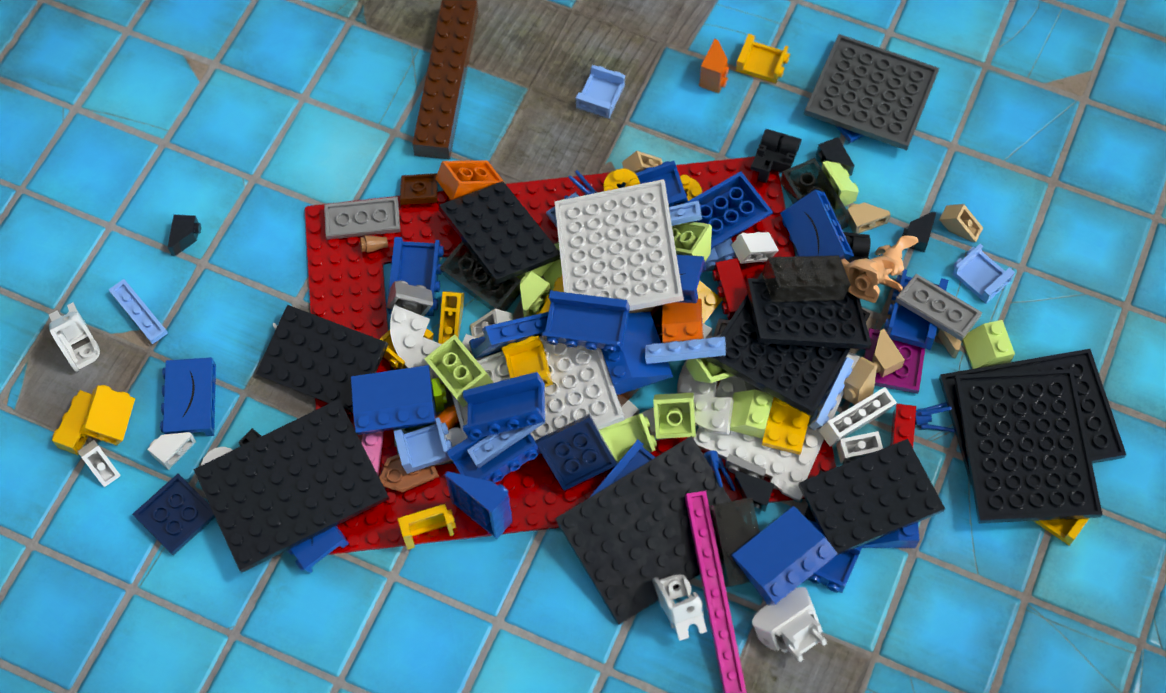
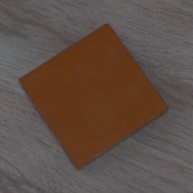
(418, 189)

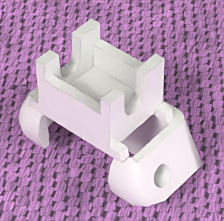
(69, 330)
(681, 613)
(794, 620)

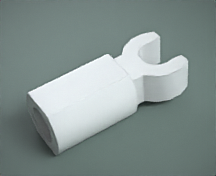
(787, 488)

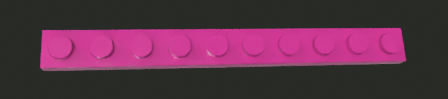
(715, 593)

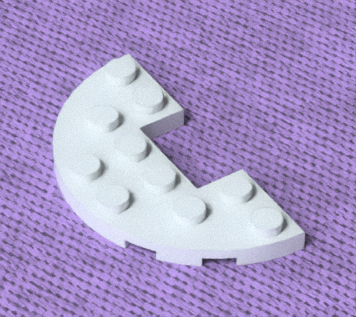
(408, 340)
(710, 411)

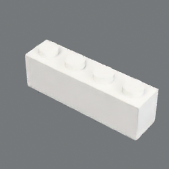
(857, 416)

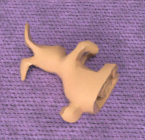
(868, 273)

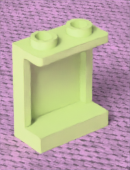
(624, 434)

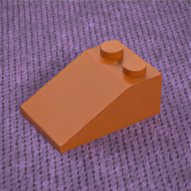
(465, 177)
(682, 321)

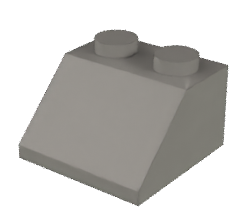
(410, 297)

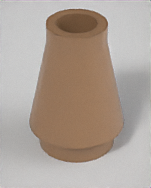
(372, 243)

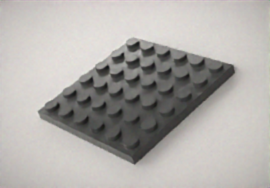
(872, 91)

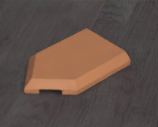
(396, 478)

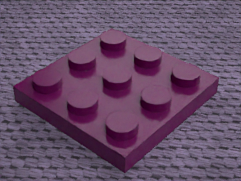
(905, 378)

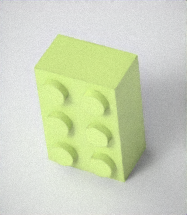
(457, 368)

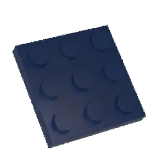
(576, 452)
(175, 514)

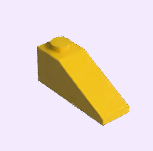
(451, 315)

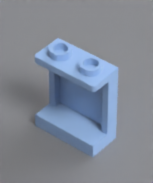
(601, 91)
(981, 274)
(423, 446)

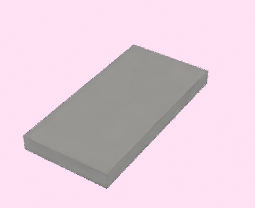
(362, 218)
(938, 307)

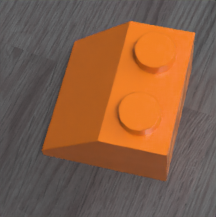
(714, 69)

